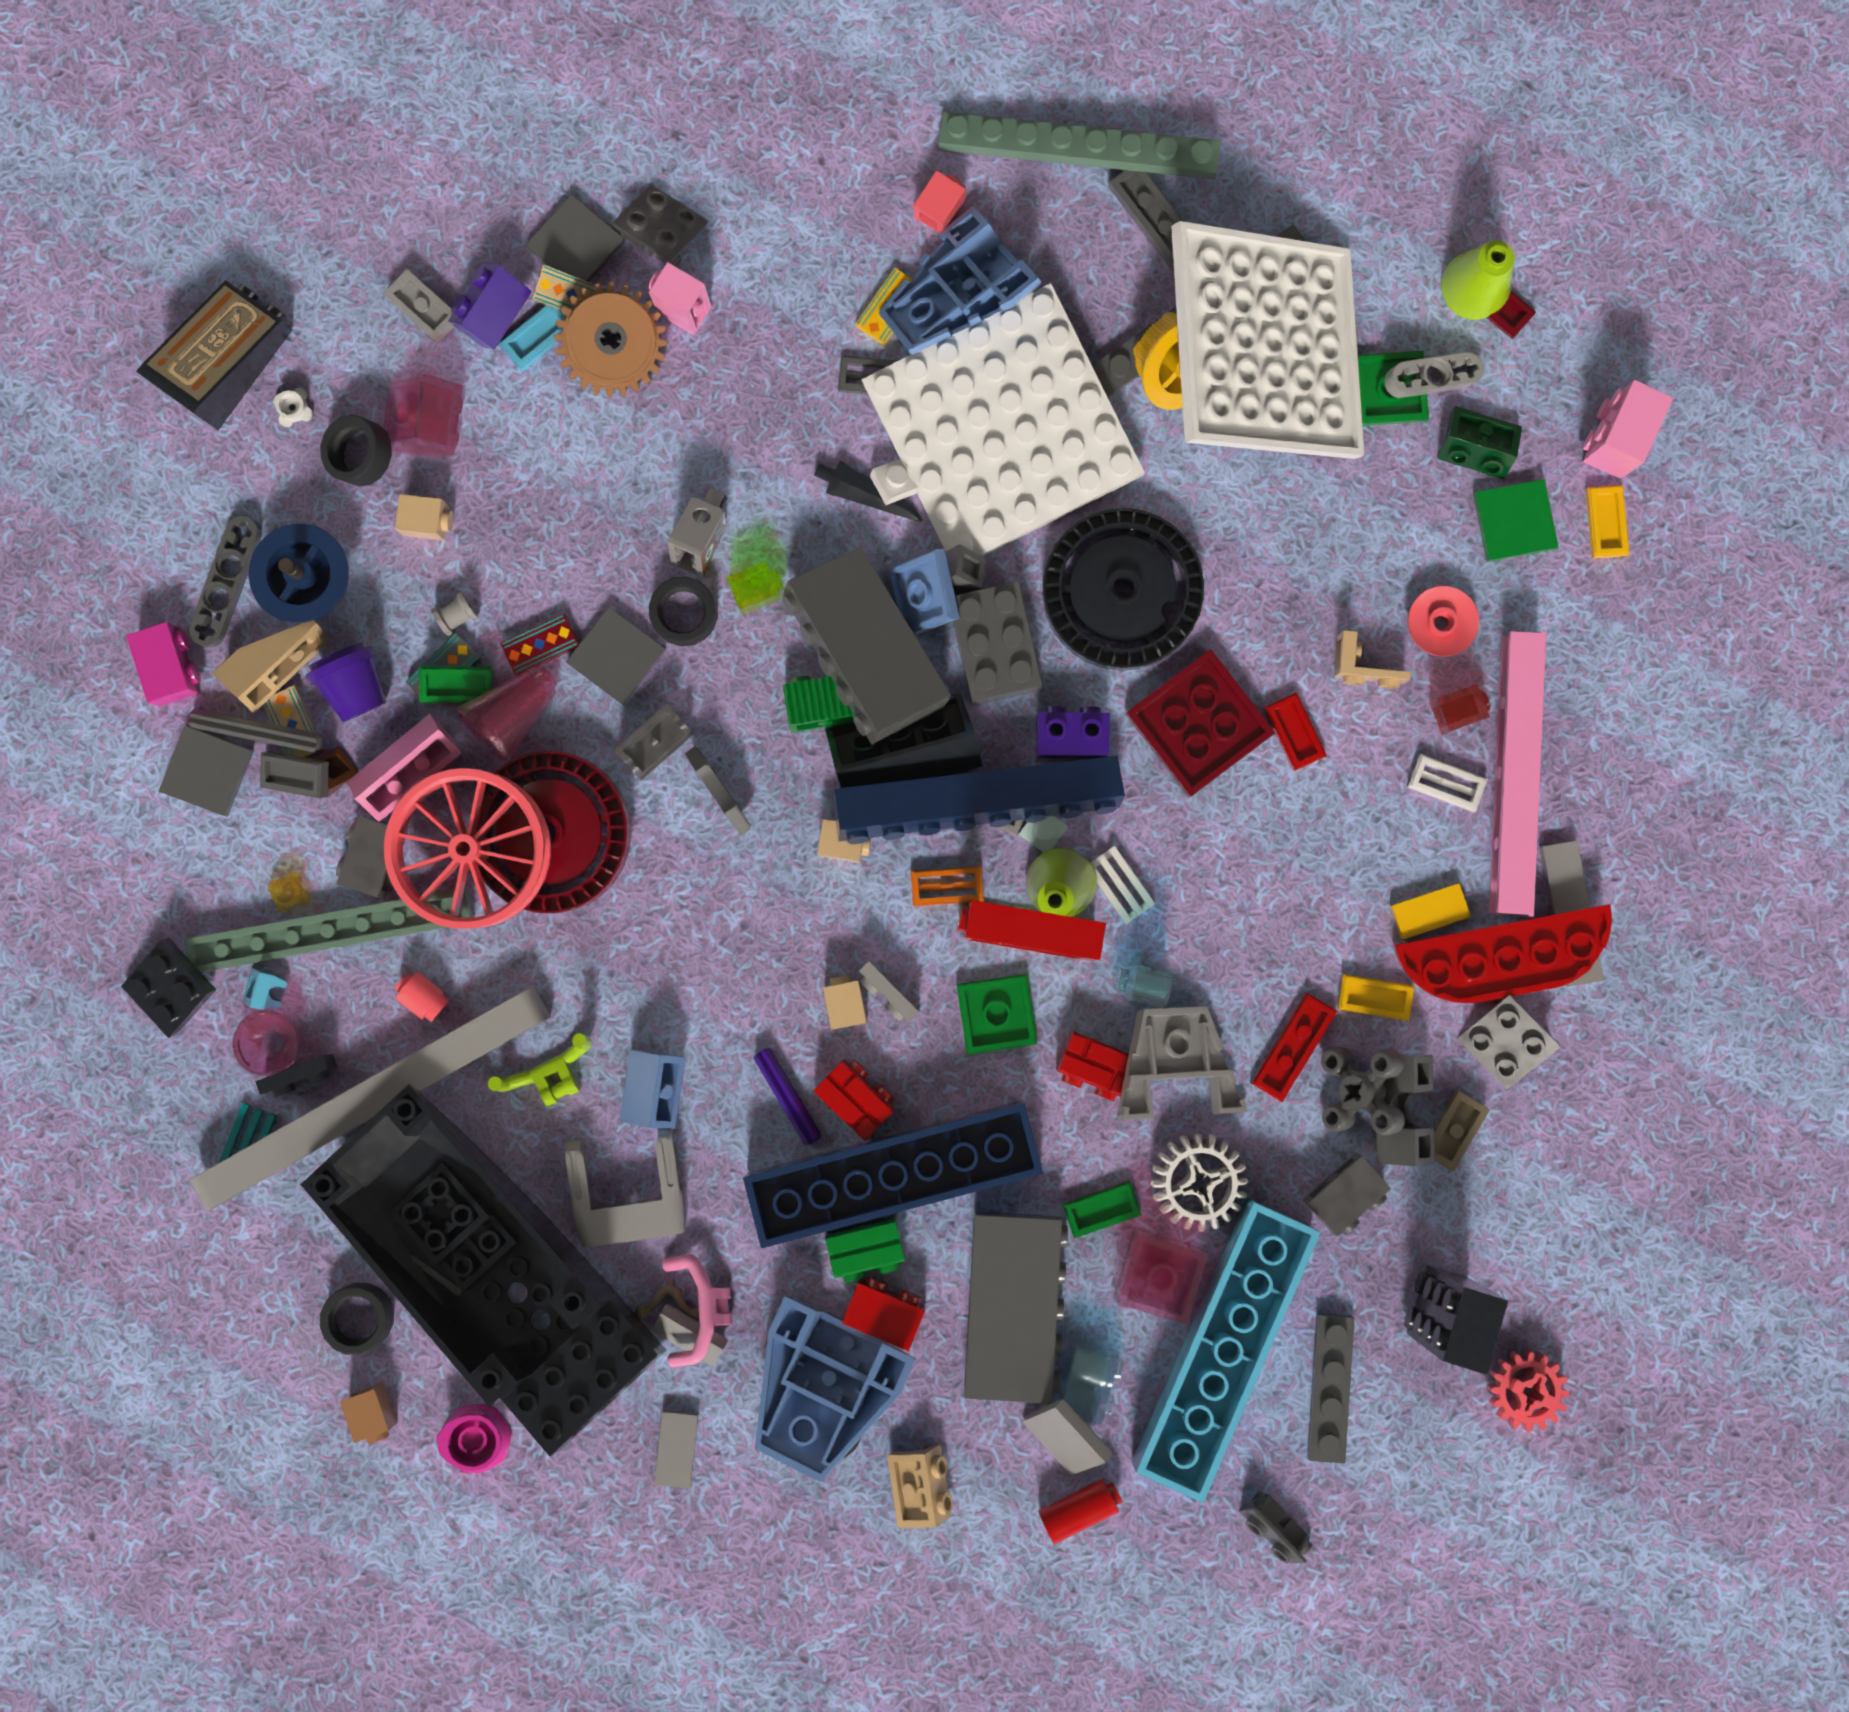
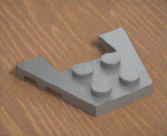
(1176, 1046)

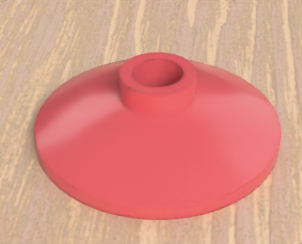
(1460, 619)

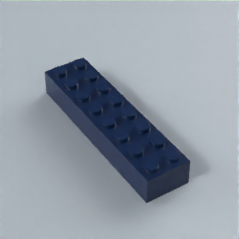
(892, 1174)

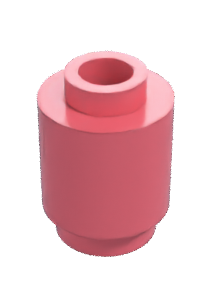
(421, 996)

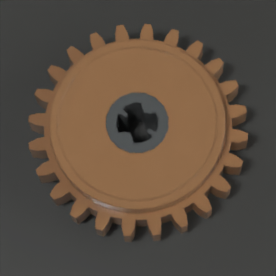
(621, 317)

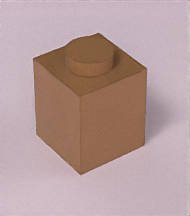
(369, 1414)

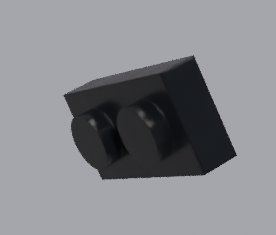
(283, 1081)

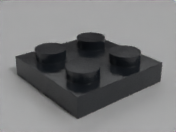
(168, 987)

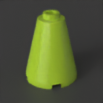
(1479, 280)
(1061, 882)

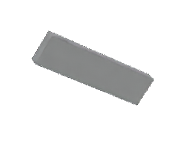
(1568, 890)

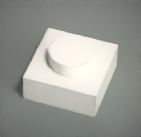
(893, 482)

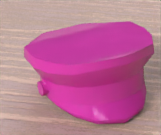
(470, 1447)

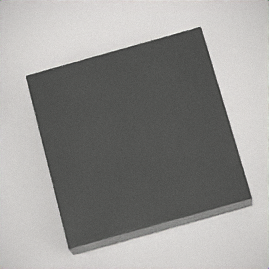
(575, 241)
(616, 656)
(206, 771)

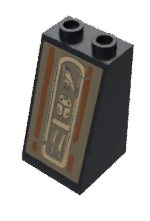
(217, 353)

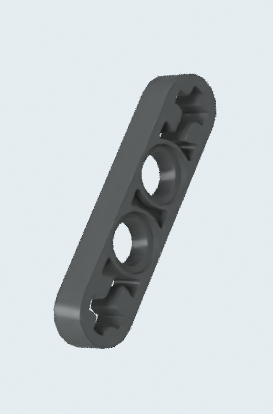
(220, 580)

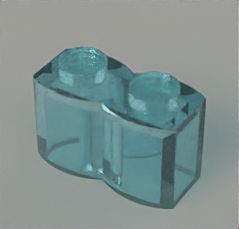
(1090, 1379)

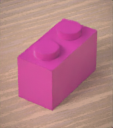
(164, 663)

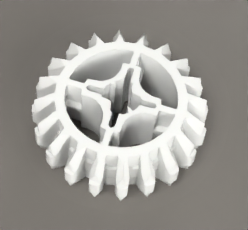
(1215, 1176)

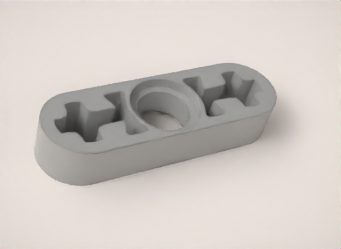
(1423, 385)

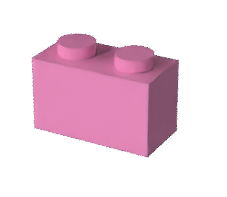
(679, 298)

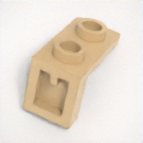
(1349, 652)

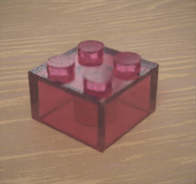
(1160, 1276)

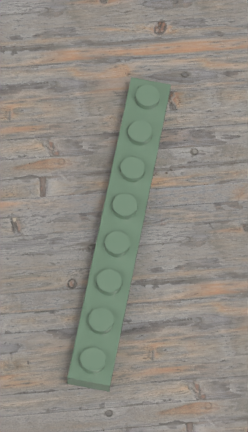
(1079, 145)
(315, 933)

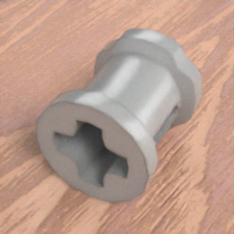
(454, 613)

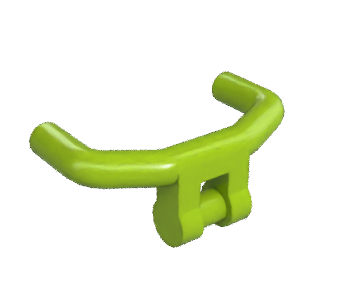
(539, 1074)

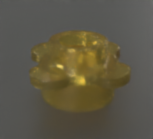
(278, 892)

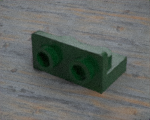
(1480, 442)

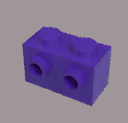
(489, 305)
(1072, 733)

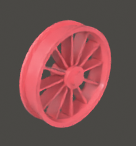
(466, 849)

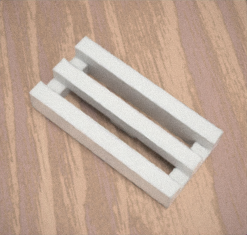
(1419, 773)
(1137, 910)

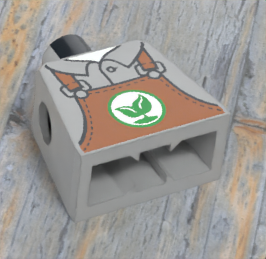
(697, 537)

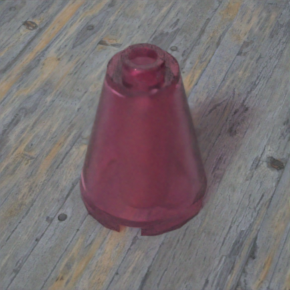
(508, 711)

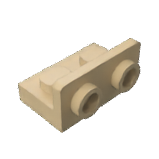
(920, 1487)

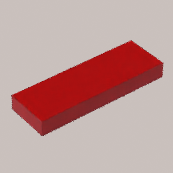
(1294, 1047)

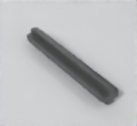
(256, 730)

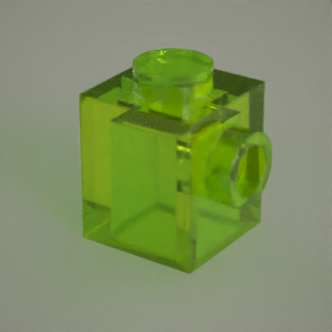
(755, 587)

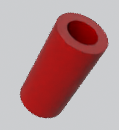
(1080, 1510)

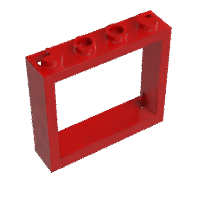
(1032, 930)

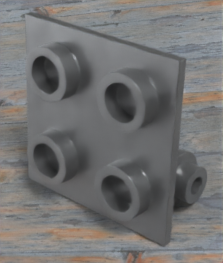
(660, 225)
(1508, 1041)

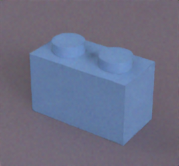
(652, 1089)

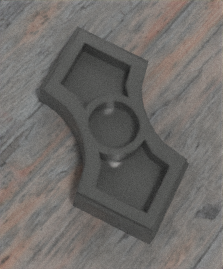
(718, 790)

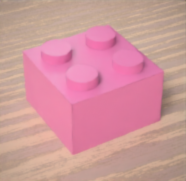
(1626, 429)

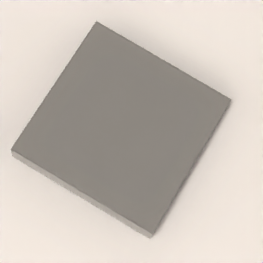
(1067, 1437)

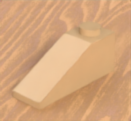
(266, 665)

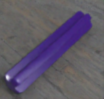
(787, 1096)

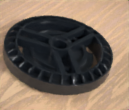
(1126, 561)

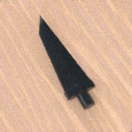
(857, 487)

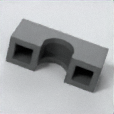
(1413, 1143)

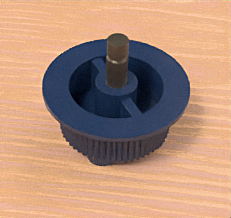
(298, 573)

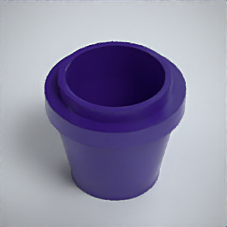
(349, 681)

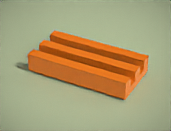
(916, 888)

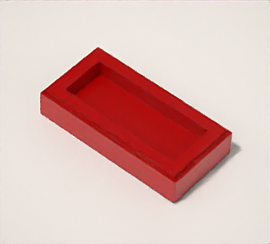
(1295, 731)

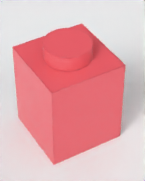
(940, 201)

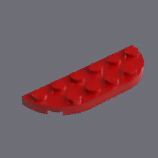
(1508, 956)

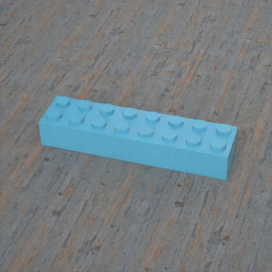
(1225, 1350)

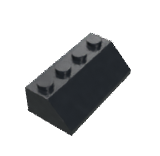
(926, 749)

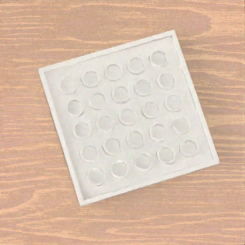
(1266, 342)
(1004, 426)

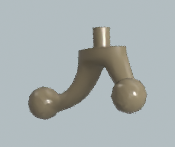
(643, 1311)

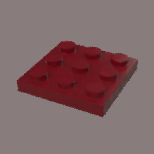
(1200, 723)

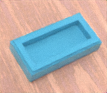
(533, 337)

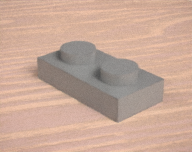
(420, 305)
(876, 982)

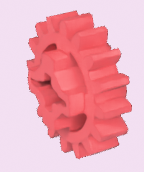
(1533, 1377)

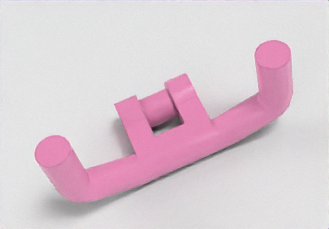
(712, 1308)

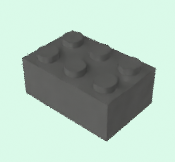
(995, 644)

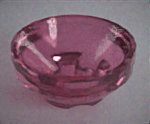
(249, 1042)

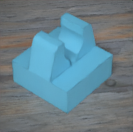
(258, 989)

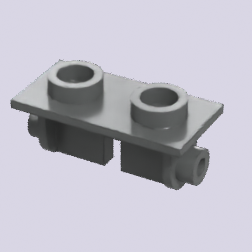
(1288, 1541)

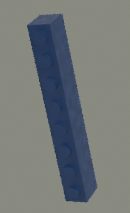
(978, 799)

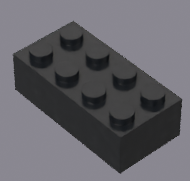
(1456, 1318)

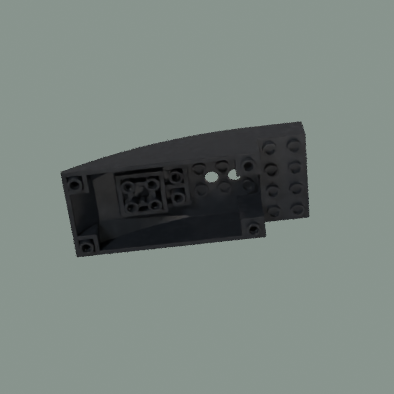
(423, 1180)

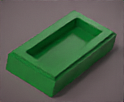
(453, 683)
(1101, 1209)

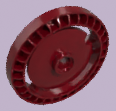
(576, 827)

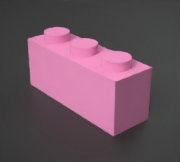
(402, 765)

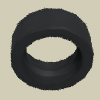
(335, 442)
(682, 584)
(336, 1338)

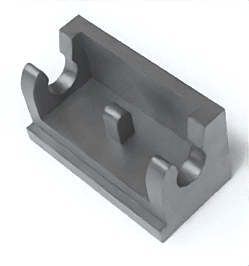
(654, 742)

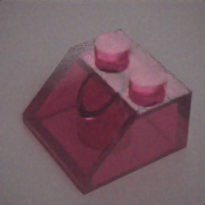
(423, 416)

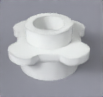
(283, 403)

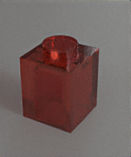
(1460, 709)

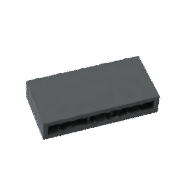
(865, 645)
(1015, 1307)

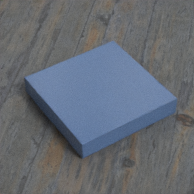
(924, 591)

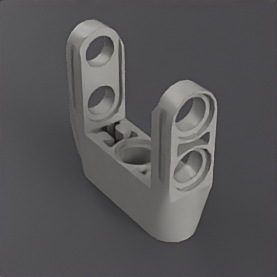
(627, 1222)

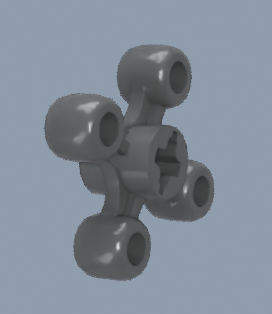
(1363, 1090)

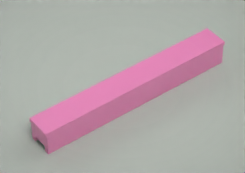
(1517, 774)

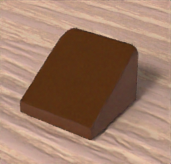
(339, 768)

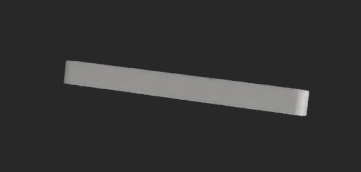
(368, 1098)

